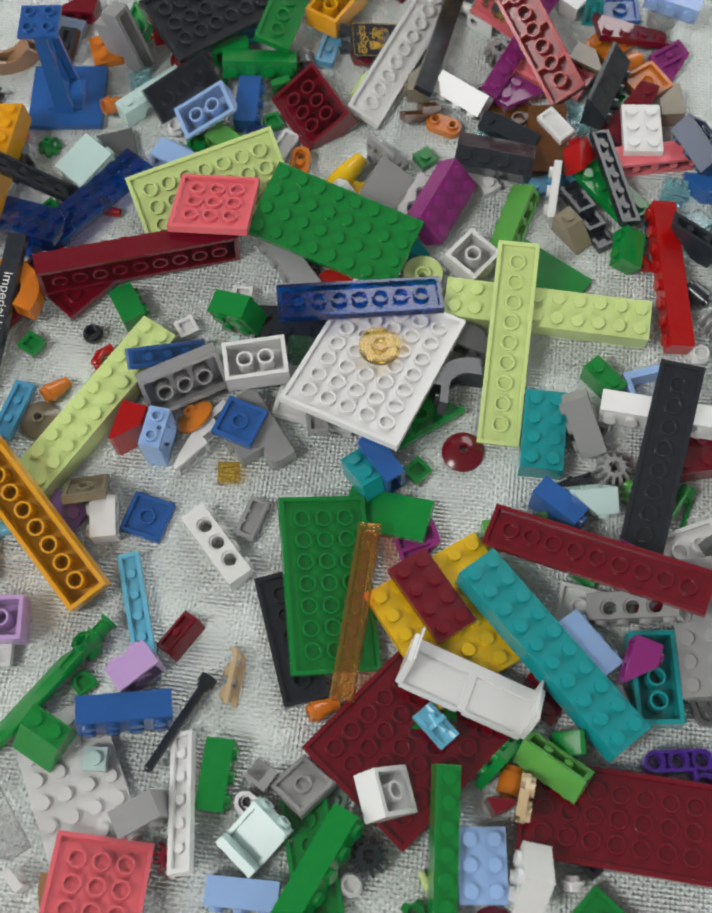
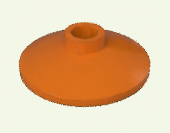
(194, 416)

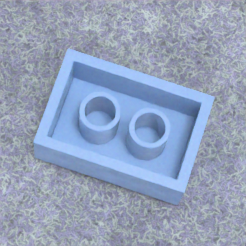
(482, 867)

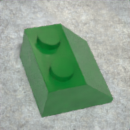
(43, 737)

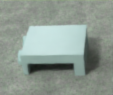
(85, 160)
(255, 836)

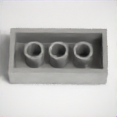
(183, 378)

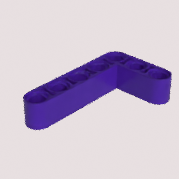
(688, 763)

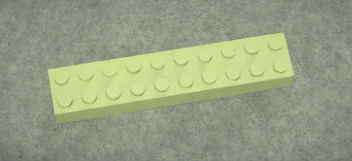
(559, 313)
(90, 412)

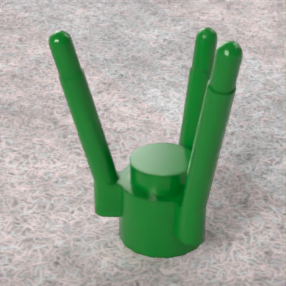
(684, 498)

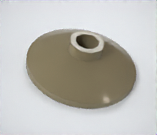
(34, 428)

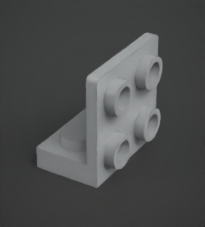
(377, 149)

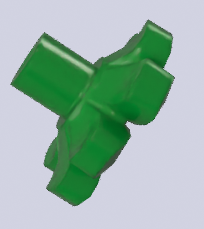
(49, 146)

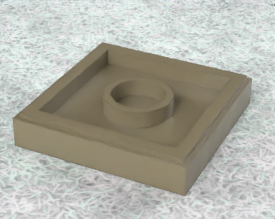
(85, 489)

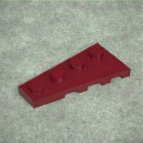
(627, 33)
(642, 95)

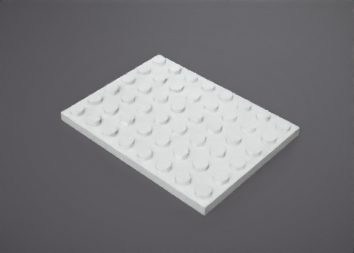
(368, 397)

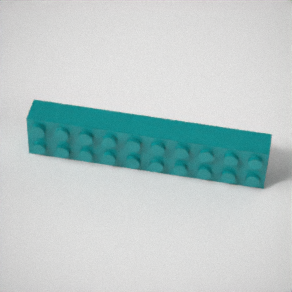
(552, 655)

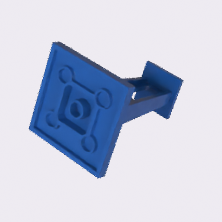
(61, 93)

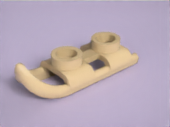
(233, 673)

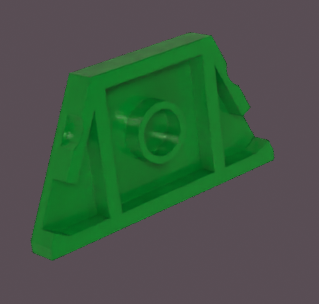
(428, 421)

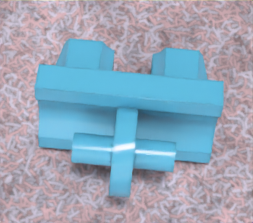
(435, 725)

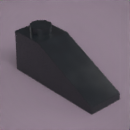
(501, 127)
(694, 239)

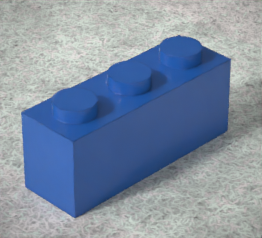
(249, 102)

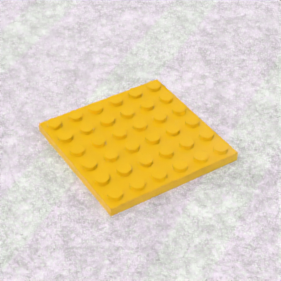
(476, 643)

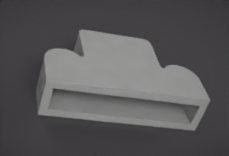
(123, 36)
(269, 441)

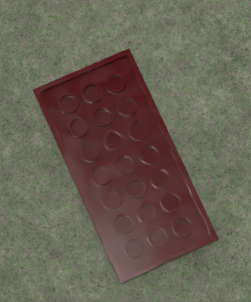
(628, 826)

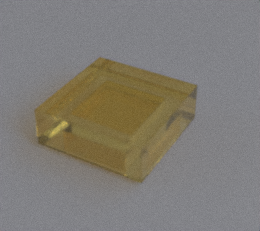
(228, 473)

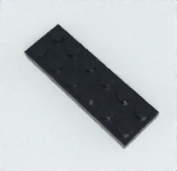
(294, 690)

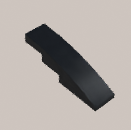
(585, 207)

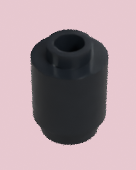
(698, 294)

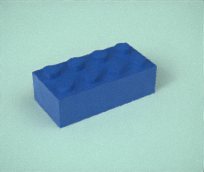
(123, 712)

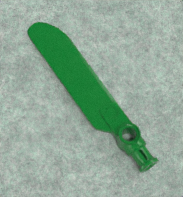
(85, 646)

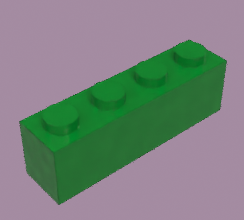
(259, 63)

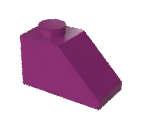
(640, 657)

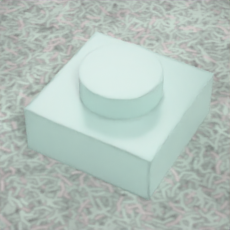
(95, 759)

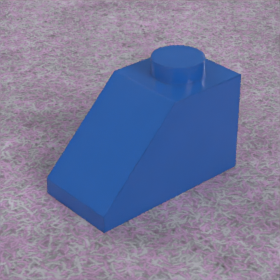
(700, 187)

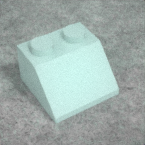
(599, 498)

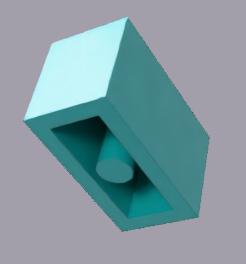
(362, 475)

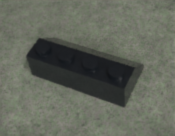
(606, 88)
(495, 157)

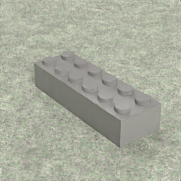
(695, 649)

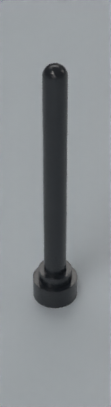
(205, 683)

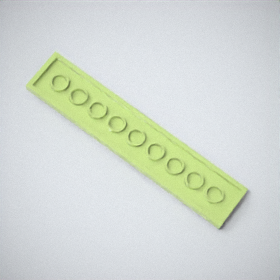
(508, 344)

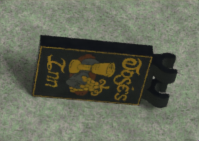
(365, 39)

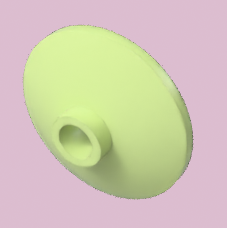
(422, 266)

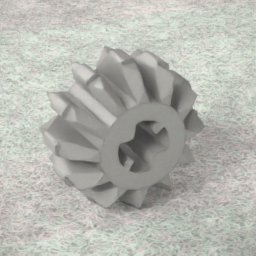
(494, 50)
(621, 469)

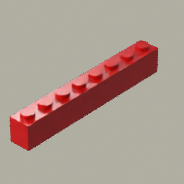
(669, 280)

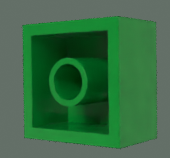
(237, 312)

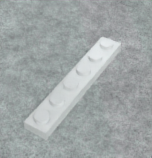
(181, 805)

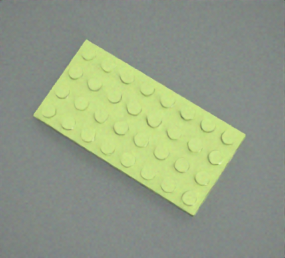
(244, 156)

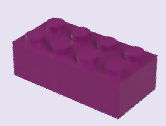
(442, 200)

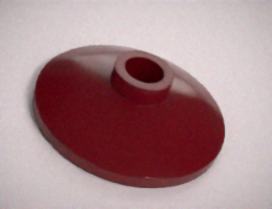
(459, 460)

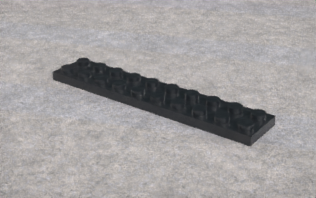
(662, 455)

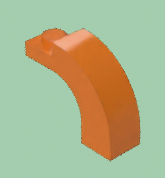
(30, 297)

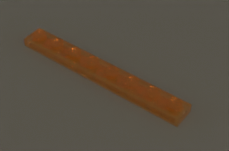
(355, 613)

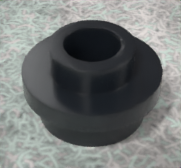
(89, 330)

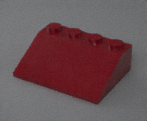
(313, 108)

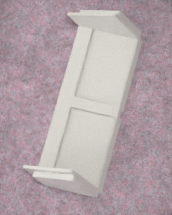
(470, 689)

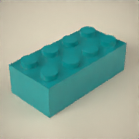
(542, 435)
(659, 691)

